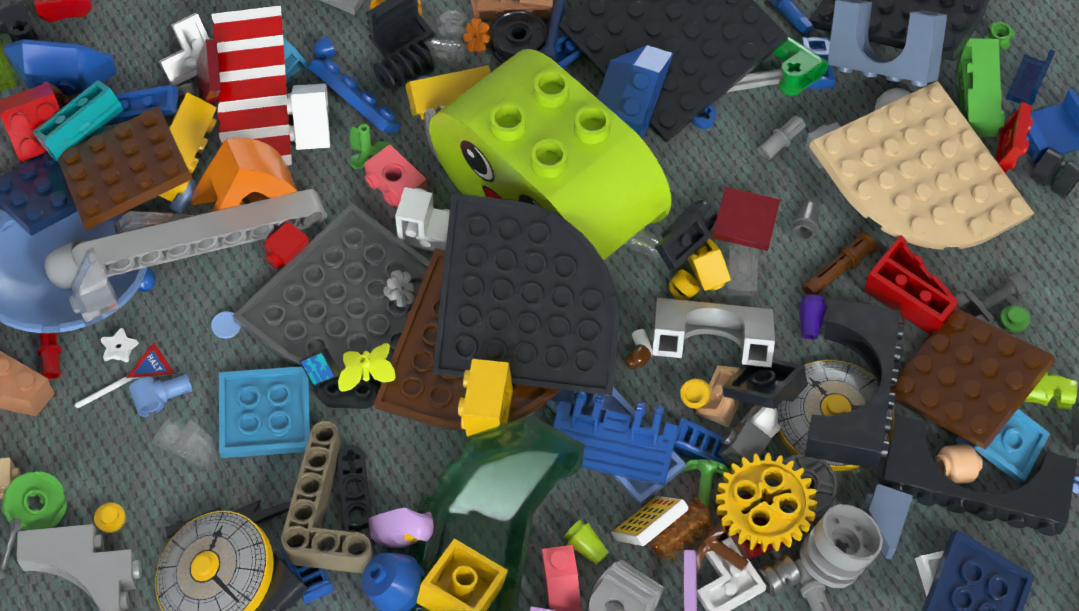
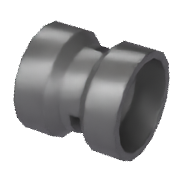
(780, 575)

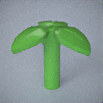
(361, 141)
(707, 469)

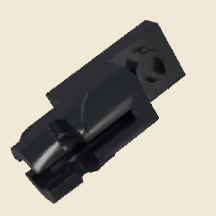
(686, 234)

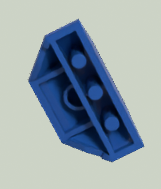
(62, 64)
(634, 85)

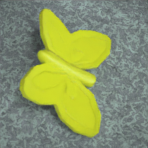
(362, 364)

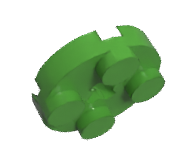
(32, 484)

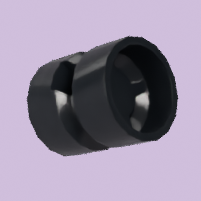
(1049, 167)

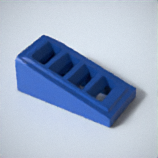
(696, 431)
(316, 589)

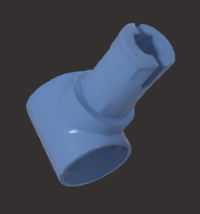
(151, 394)

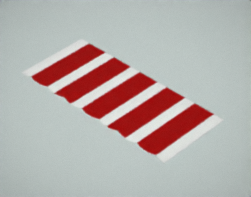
(253, 77)

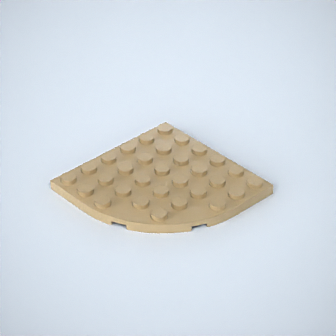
(922, 173)

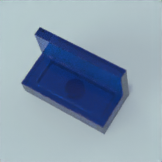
(1029, 79)

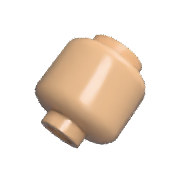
(959, 463)

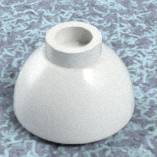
(764, 419)

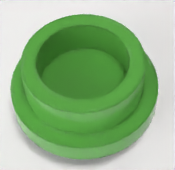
(1014, 318)

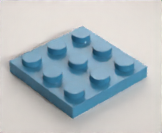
(263, 412)

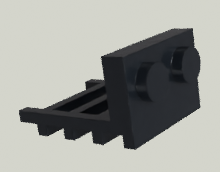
(396, 26)

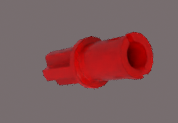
(49, 353)

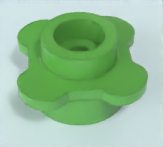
(1002, 29)

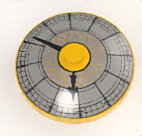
(831, 390)
(215, 565)

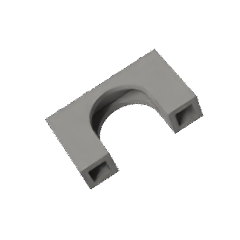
(747, 326)

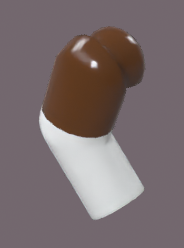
(642, 351)

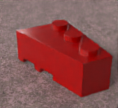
(907, 286)

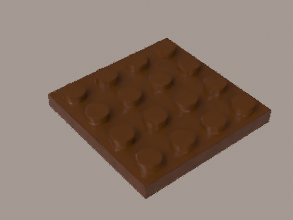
(123, 167)
(971, 377)

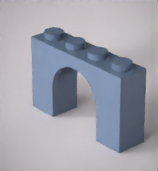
(852, 49)

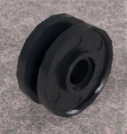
(516, 32)

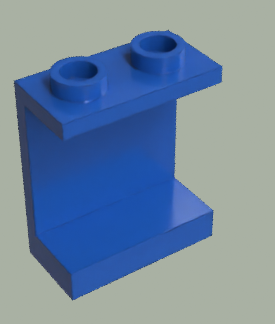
(1054, 128)

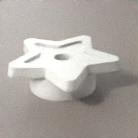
(121, 353)

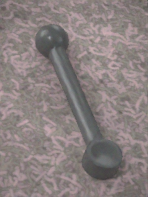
(14, 526)

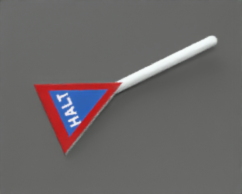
(150, 365)

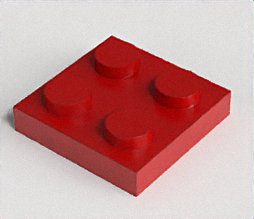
(1012, 137)

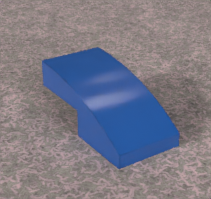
(821, 47)

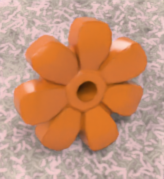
(477, 35)

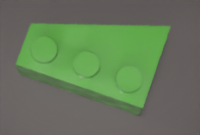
(980, 86)

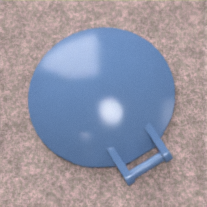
(27, 294)

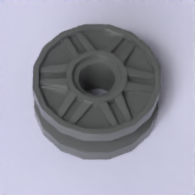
(822, 478)

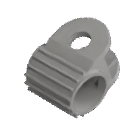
(624, 590)

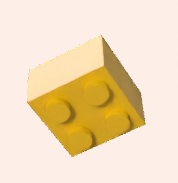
(486, 396)
(461, 581)

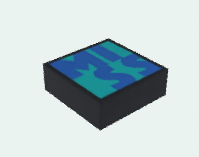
(319, 366)

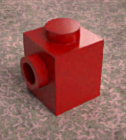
(284, 245)

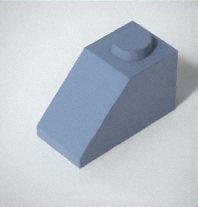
(889, 511)

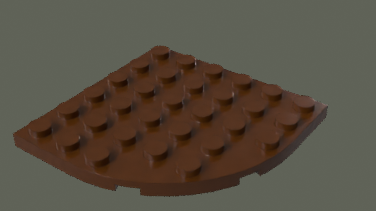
(430, 396)

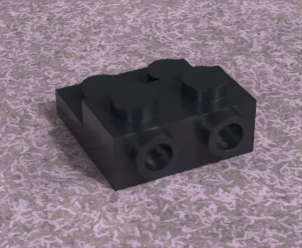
(767, 384)

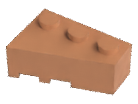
(495, 8)
(22, 388)

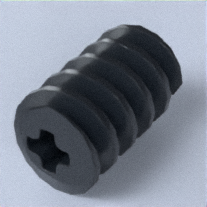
(404, 65)

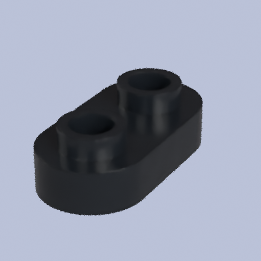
(349, 398)

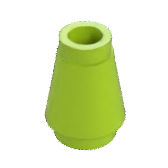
(586, 542)

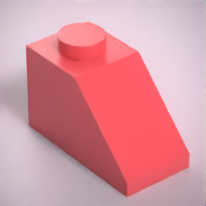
(561, 578)

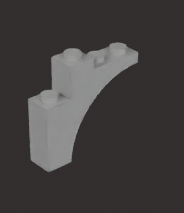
(80, 558)

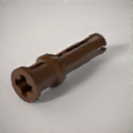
(848, 257)

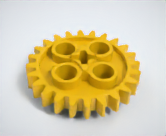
(752, 479)

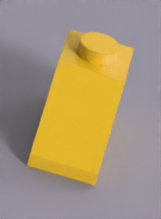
(709, 266)

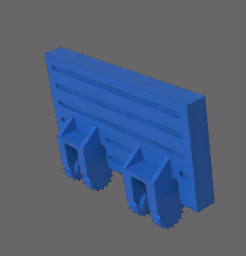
(613, 446)

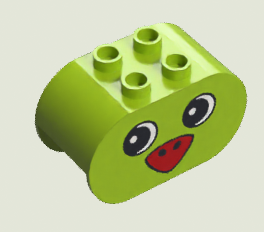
(551, 143)

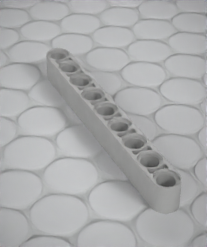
(203, 232)

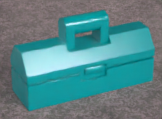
(79, 119)

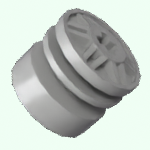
(841, 546)

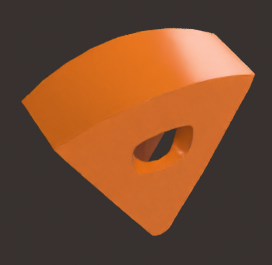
(242, 170)

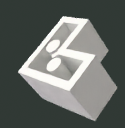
(310, 116)
(419, 222)

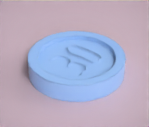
(224, 325)

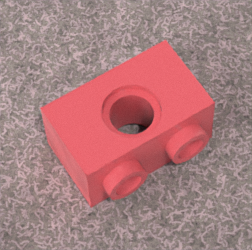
(388, 166)

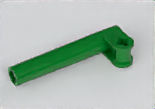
(799, 68)

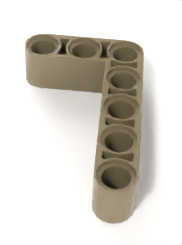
(313, 505)

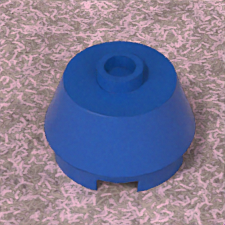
(392, 581)

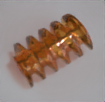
(682, 530)

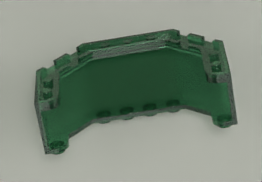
(492, 497)

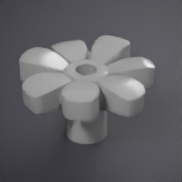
(399, 288)

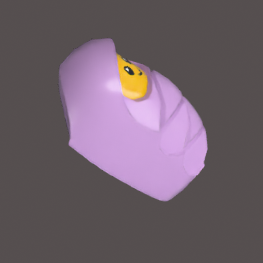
(400, 528)

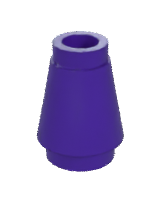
(811, 315)

